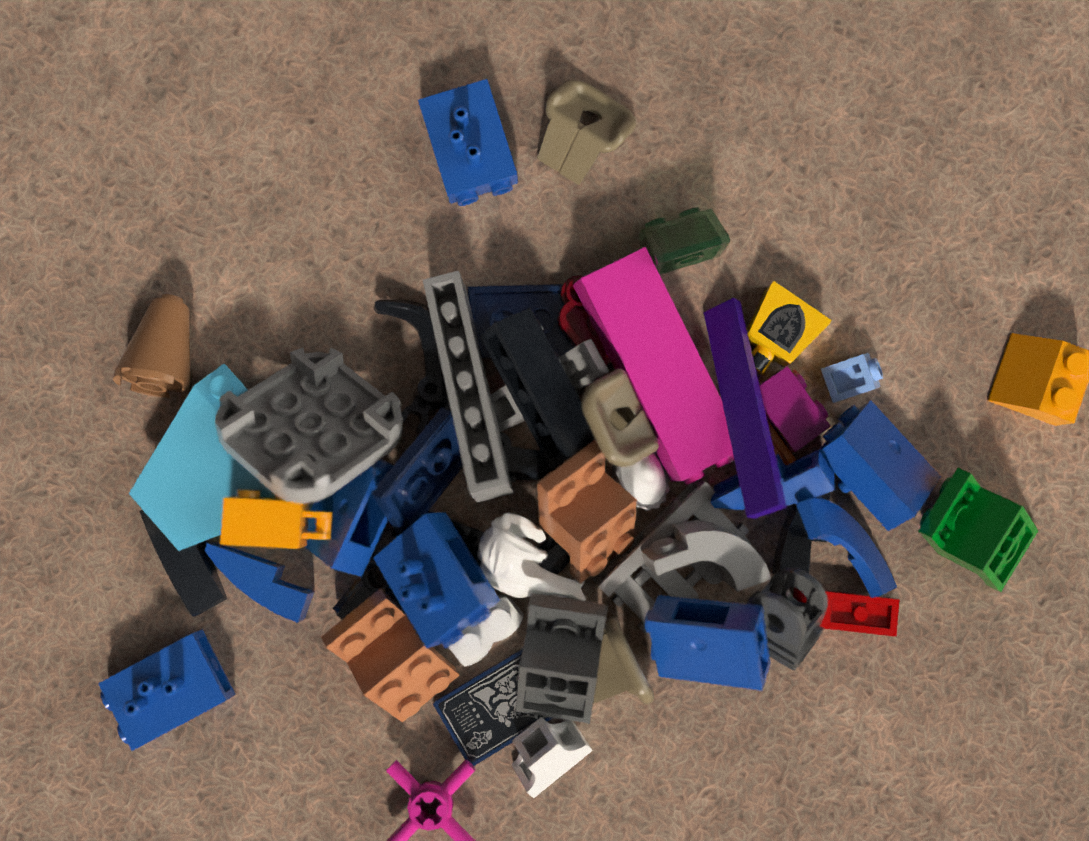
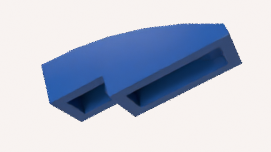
(800, 481)
(261, 581)

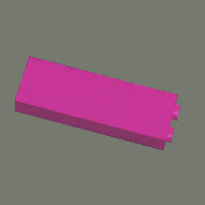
(663, 365)

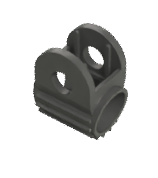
(791, 624)

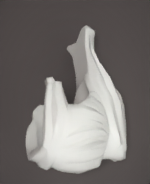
(511, 562)

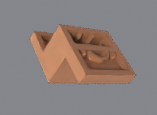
(587, 512)
(389, 656)

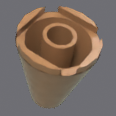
(159, 350)

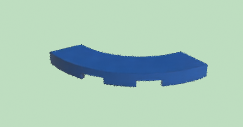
(834, 524)

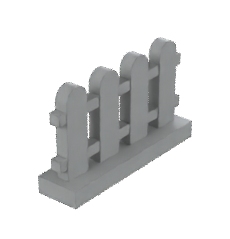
(617, 574)

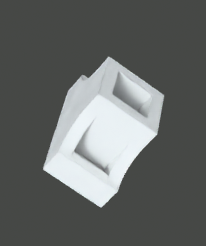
(547, 753)

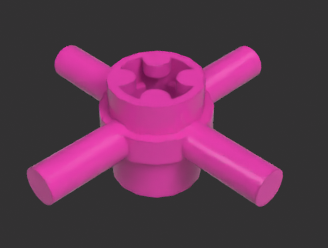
(428, 791)

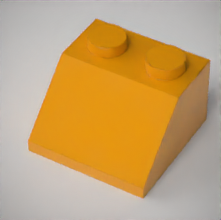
(1042, 378)

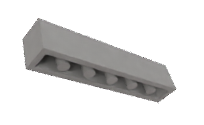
(467, 387)

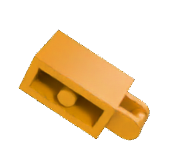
(270, 521)

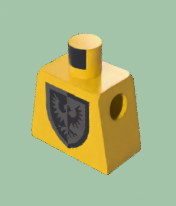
(782, 327)

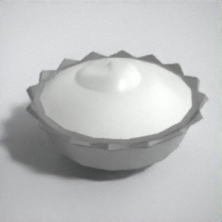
(644, 481)

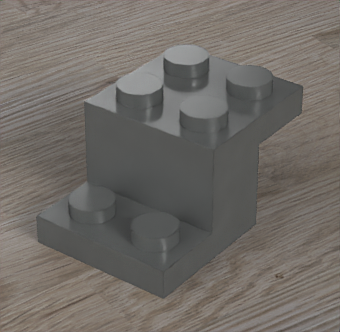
(560, 658)

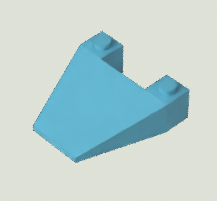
(192, 470)

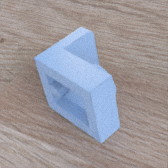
(852, 377)

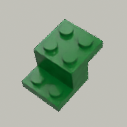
(978, 529)

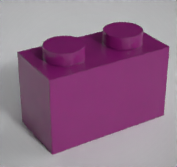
(792, 410)

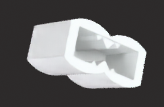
(480, 638)

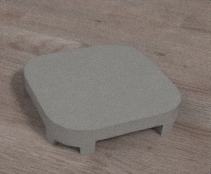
(309, 426)

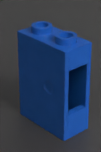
(469, 142)
(878, 465)
(355, 522)
(436, 580)
(709, 641)
(166, 690)

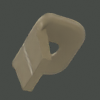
(576, 147)
(618, 420)
(618, 667)

